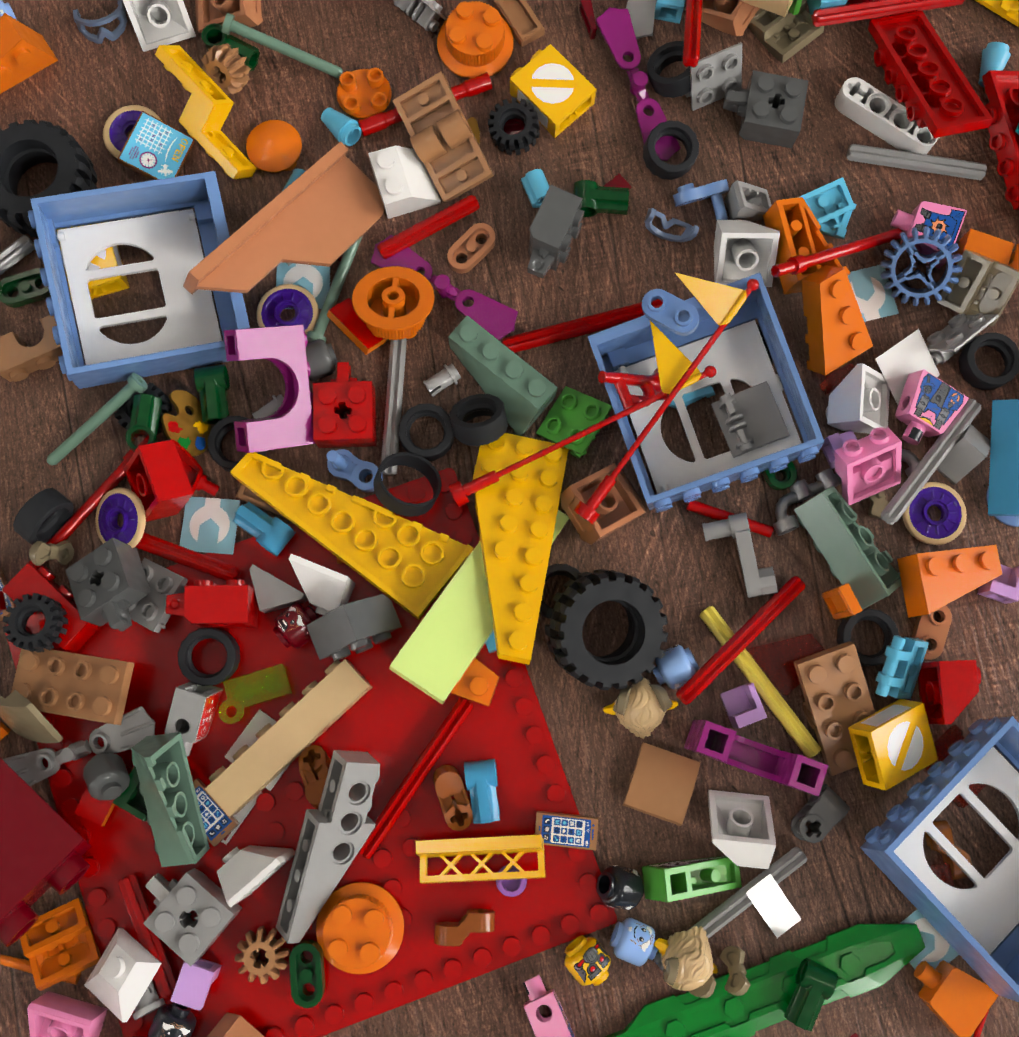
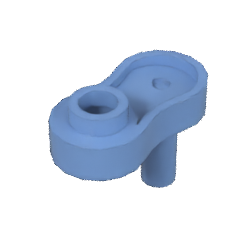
(688, 194)
(349, 468)

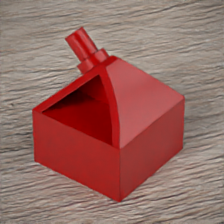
(165, 478)

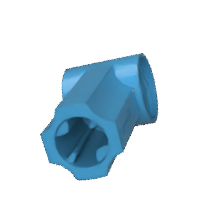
(269, 532)
(482, 782)

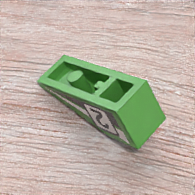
(690, 878)

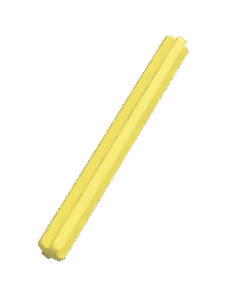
(763, 686)

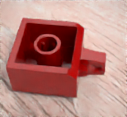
(343, 395)
(216, 604)

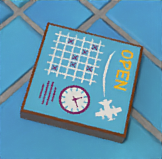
(155, 148)

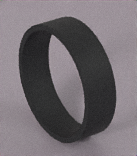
(418, 463)

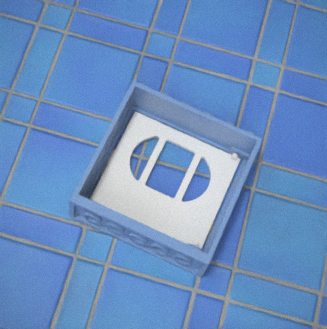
(191, 330)
(736, 356)
(974, 920)

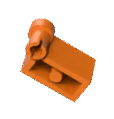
(990, 247)

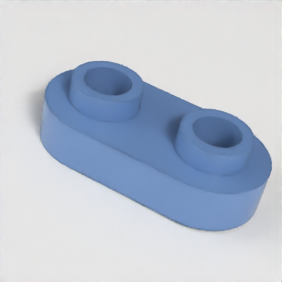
(668, 313)

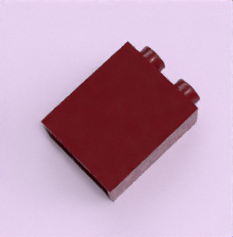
(35, 854)

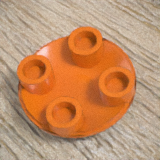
(363, 92)
(274, 146)

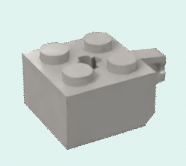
(172, 918)

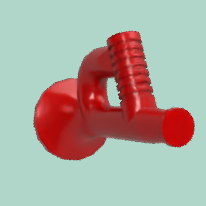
(648, 383)

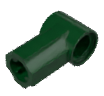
(213, 34)
(601, 199)
(212, 386)
(144, 419)
(813, 986)

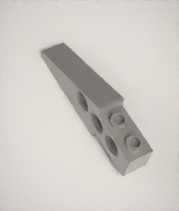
(329, 840)

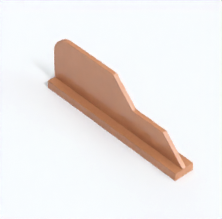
(304, 224)

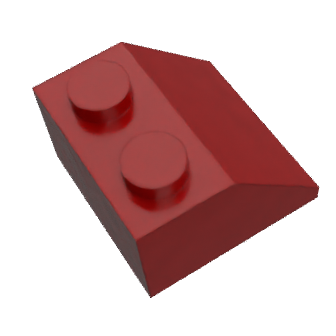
(947, 688)

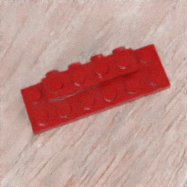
(926, 76)
(1003, 106)

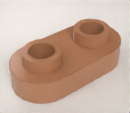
(471, 250)
(935, 631)

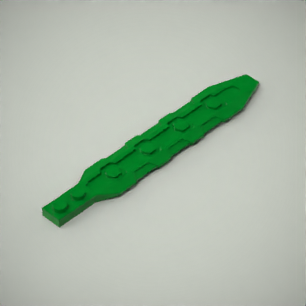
(860, 954)

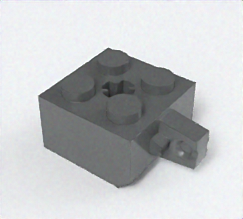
(769, 108)
(553, 230)
(108, 584)
(354, 627)

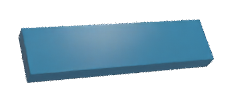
(1004, 459)

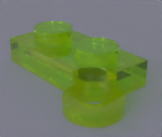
(254, 689)

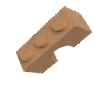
(19, 360)

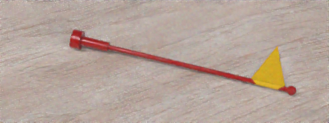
(722, 305)
(671, 367)

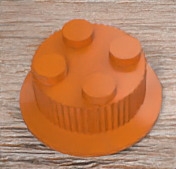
(475, 40)
(393, 302)
(360, 928)

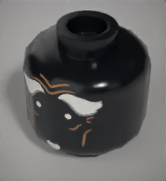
(620, 887)
(173, 1021)

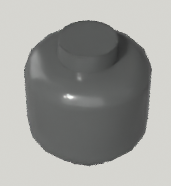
(321, 359)
(106, 776)

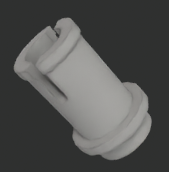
(442, 379)
(269, 408)

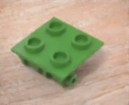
(570, 415)

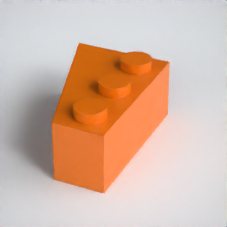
(943, 576)

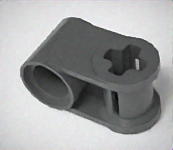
(822, 812)

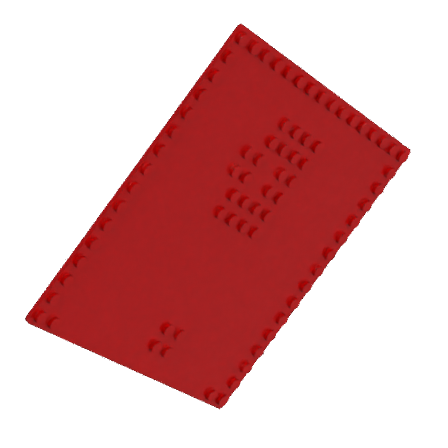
(394, 727)

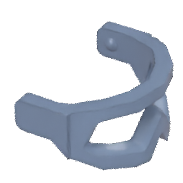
(119, 13)
(689, 233)

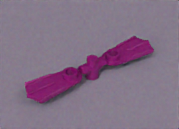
(621, 39)
(488, 313)

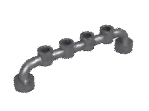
(802, 491)

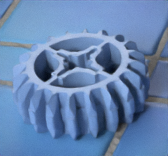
(933, 258)

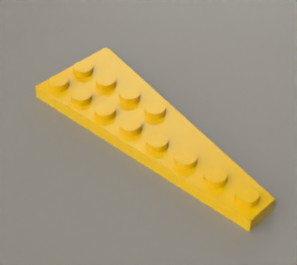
(385, 549)

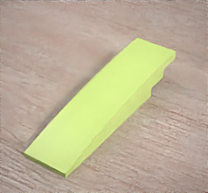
(452, 629)

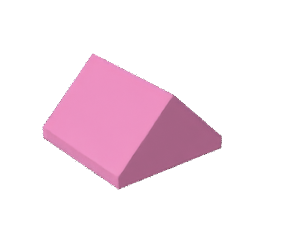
(64, 1017)

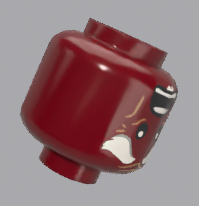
(292, 627)

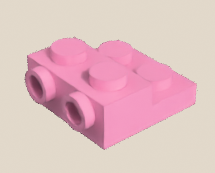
(869, 464)

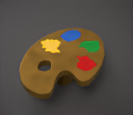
(186, 428)

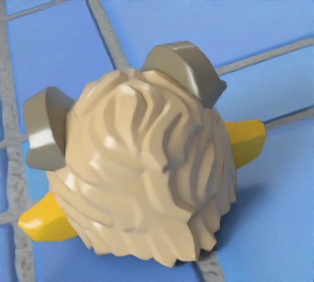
(641, 707)
(688, 962)

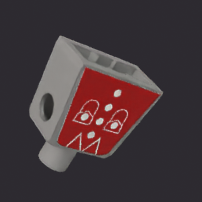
(192, 712)

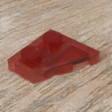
(778, 657)

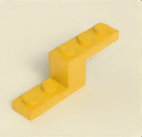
(205, 111)

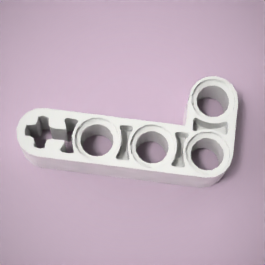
(859, 97)

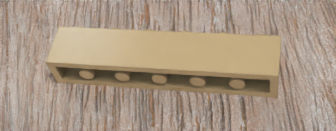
(288, 737)

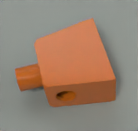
(954, 996)

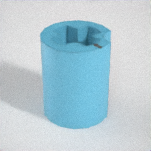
(535, 187)

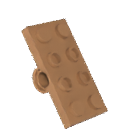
(443, 137)
(74, 684)
(834, 700)

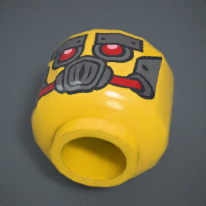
(587, 961)

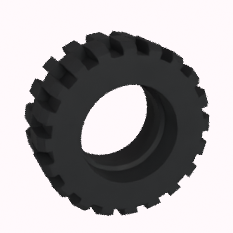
(30, 145)
(639, 646)

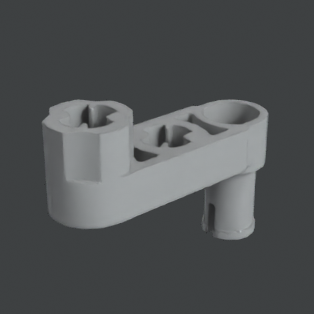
(757, 581)

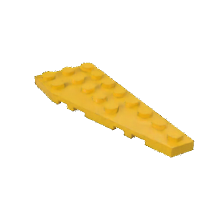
(517, 536)

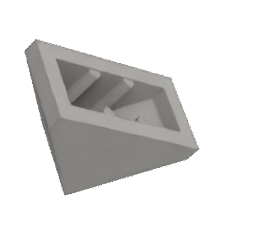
(747, 202)
(965, 455)
(272, 592)

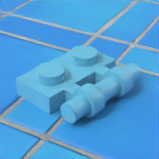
(901, 667)

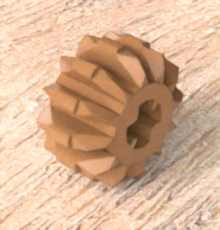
(226, 68)
(250, 955)

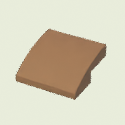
(661, 784)

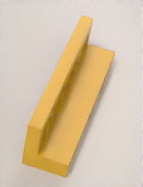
(480, 846)

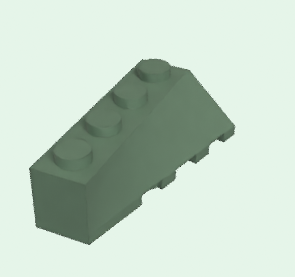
(502, 374)
(848, 547)
(170, 799)

